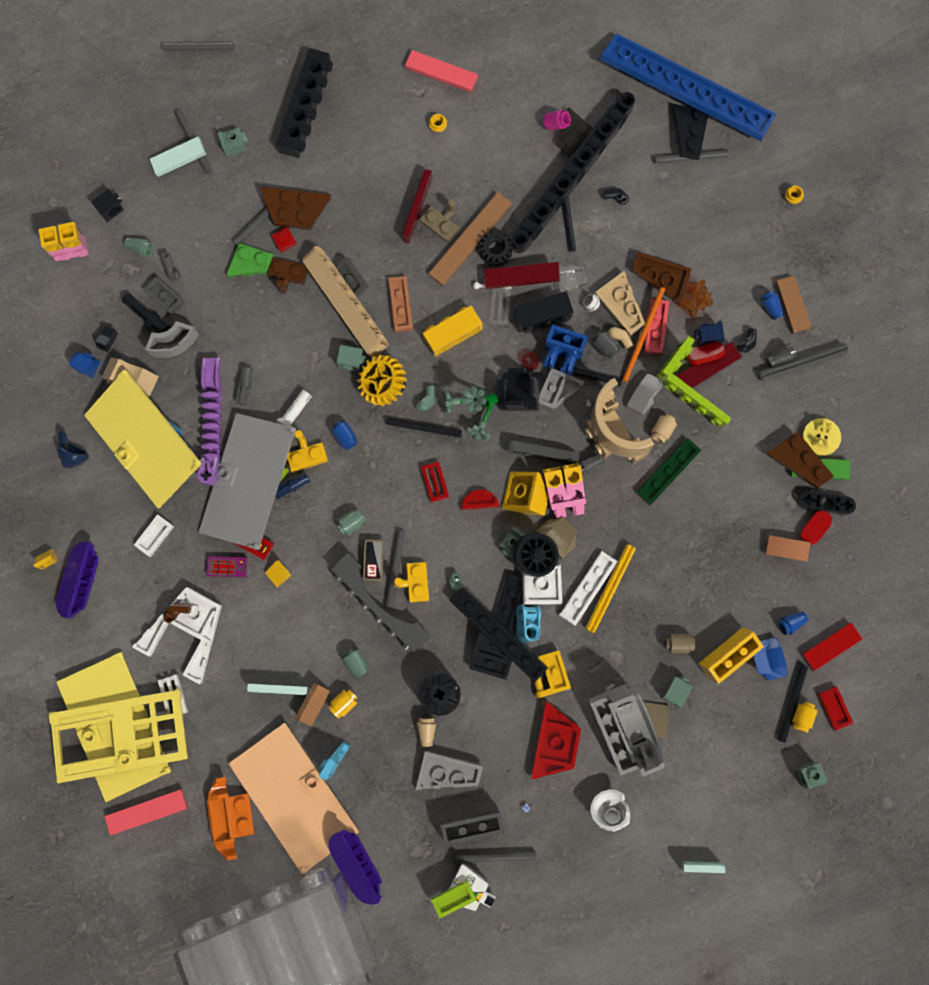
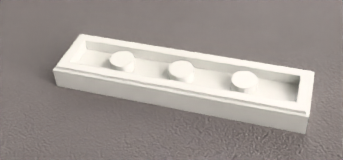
(588, 588)

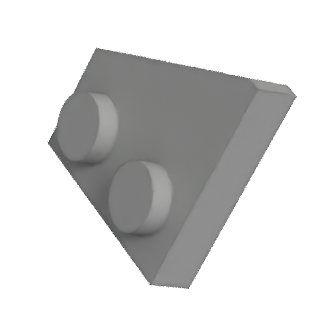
(558, 389)

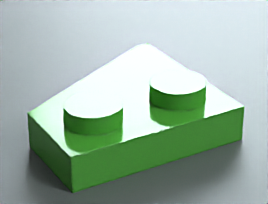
(249, 261)

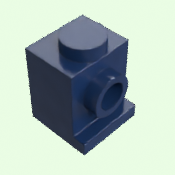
(709, 333)

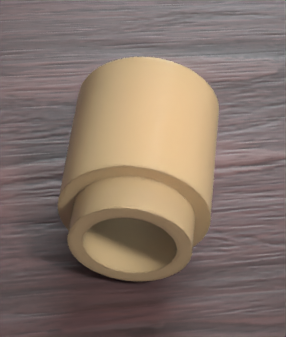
(663, 428)

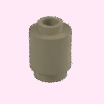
(680, 643)

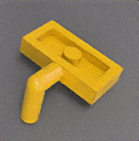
(306, 456)
(415, 581)

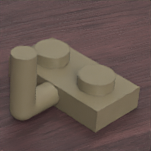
(440, 223)

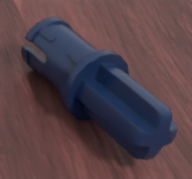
(292, 485)

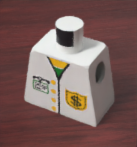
(477, 884)

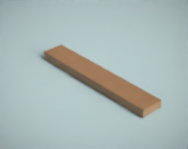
(470, 239)

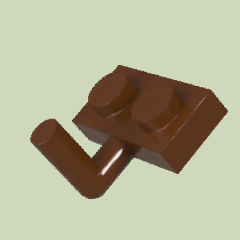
(287, 272)

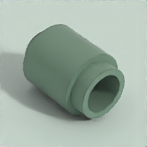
(350, 522)
(355, 663)

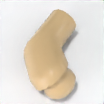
(621, 334)

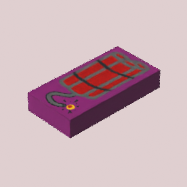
(227, 567)

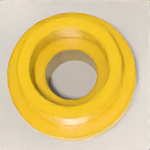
(437, 118)
(794, 190)

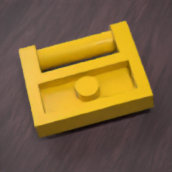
(555, 675)

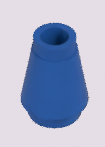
(772, 304)
(791, 623)

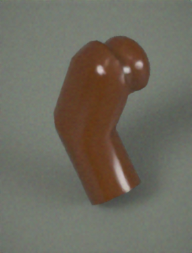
(174, 611)

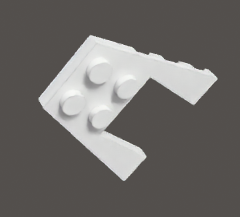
(199, 623)

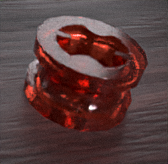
(531, 355)

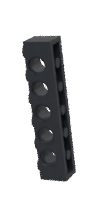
(314, 61)

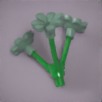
(474, 401)

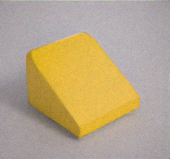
(45, 559)
(278, 573)

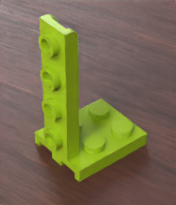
(686, 393)

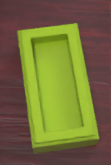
(453, 899)

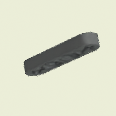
(542, 452)

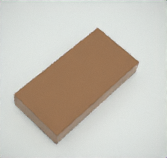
(312, 704)

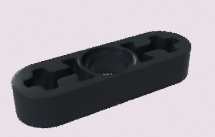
(839, 510)

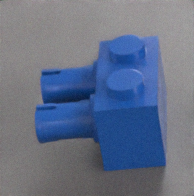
(564, 343)

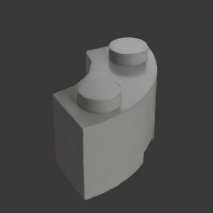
(171, 342)

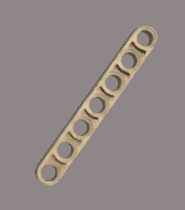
(345, 302)

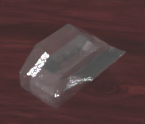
(571, 277)

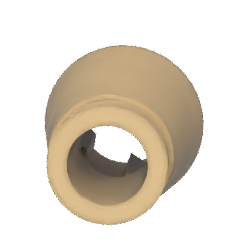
(426, 730)

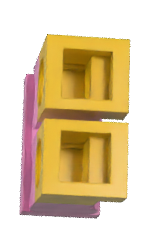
(65, 243)
(565, 496)

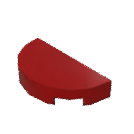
(480, 500)

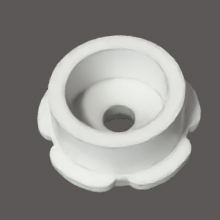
(591, 302)

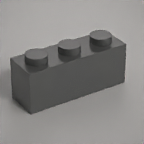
(472, 828)

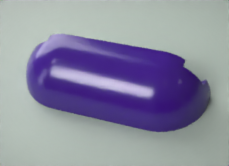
(77, 580)
(356, 866)

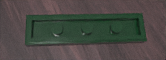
(668, 471)

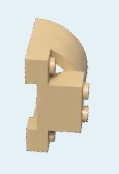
(609, 432)

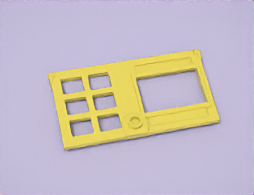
(124, 735)

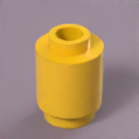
(343, 703)
(804, 717)

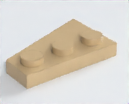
(620, 302)

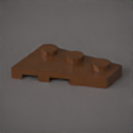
(662, 274)
(801, 459)

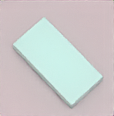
(703, 867)

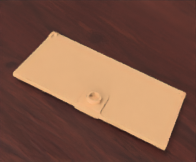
(292, 796)

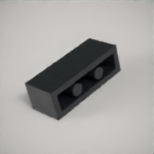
(543, 312)

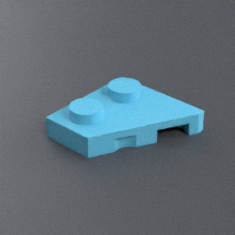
(330, 765)

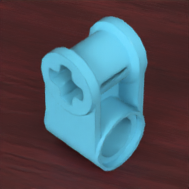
(528, 621)

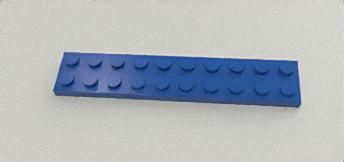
(688, 87)

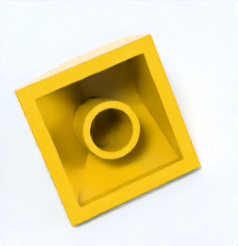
(526, 493)

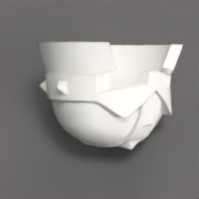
(610, 810)

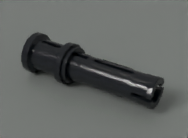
(151, 320)

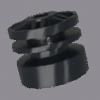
(435, 705)

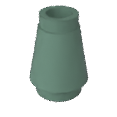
(139, 246)

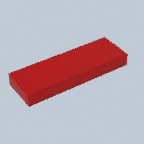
(832, 646)

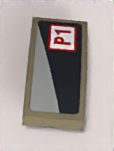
(373, 559)

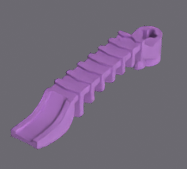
(212, 386)

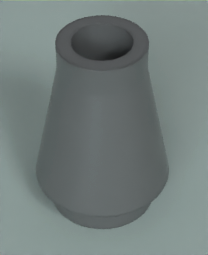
(782, 355)

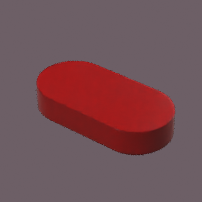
(706, 353)
(816, 527)

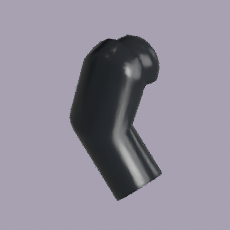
(749, 343)

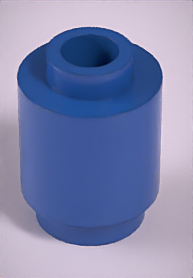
(344, 435)

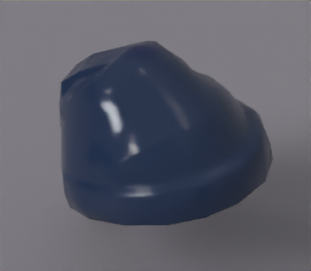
(70, 454)

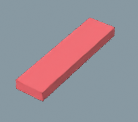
(441, 71)
(146, 812)

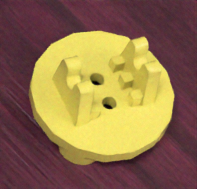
(822, 427)

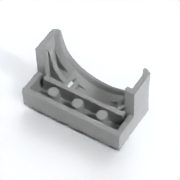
(636, 726)

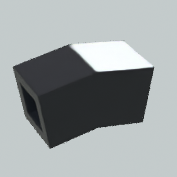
(106, 338)

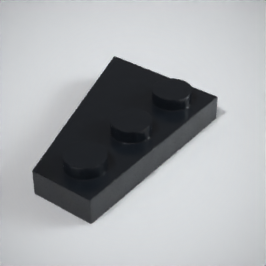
(690, 129)

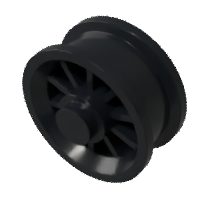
(535, 555)

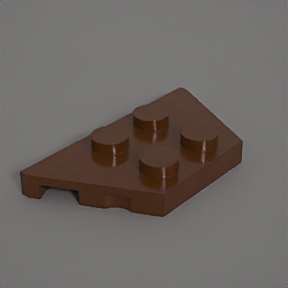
(294, 207)

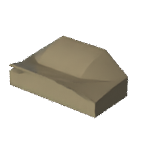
(562, 534)

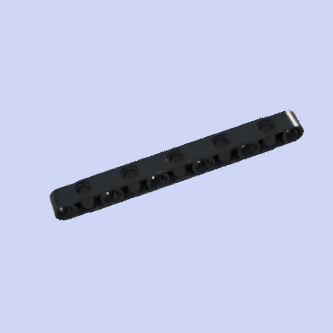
(573, 172)

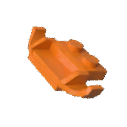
(228, 818)

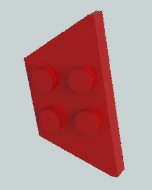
(556, 744)

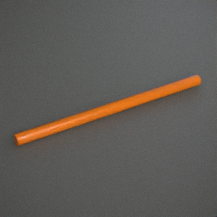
(643, 334)

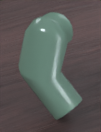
(428, 401)

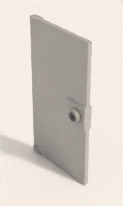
(247, 481)

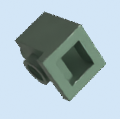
(233, 141)
(514, 534)

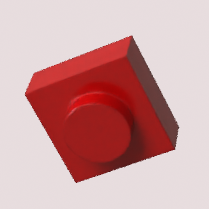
(284, 239)

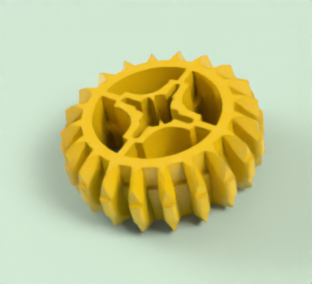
(386, 386)

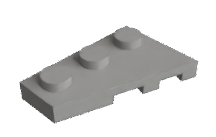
(447, 771)

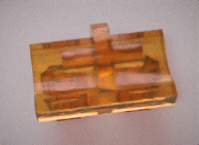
(699, 300)

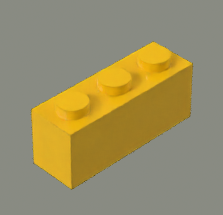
(452, 330)
(731, 655)

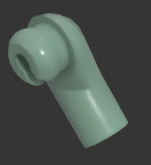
(455, 582)

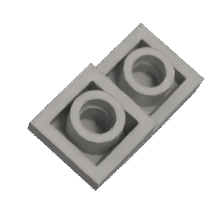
(643, 396)

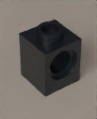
(108, 205)

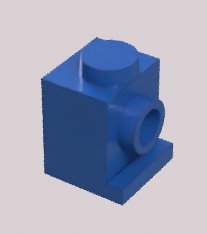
(84, 364)

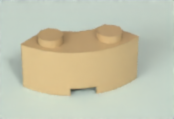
(143, 377)

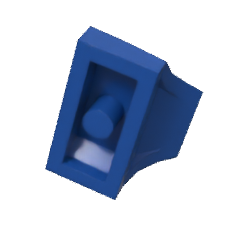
(771, 660)

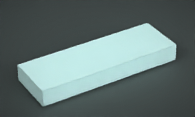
(178, 156)
(278, 689)

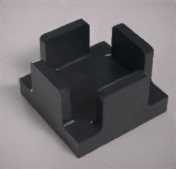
(519, 390)

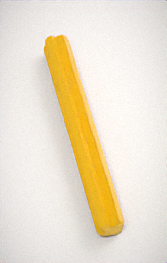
(610, 588)

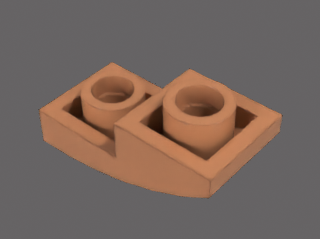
(788, 548)

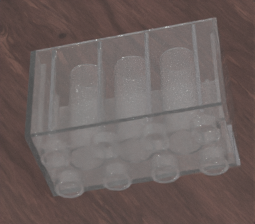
(287, 940)

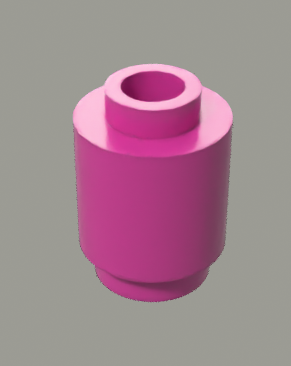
(556, 120)

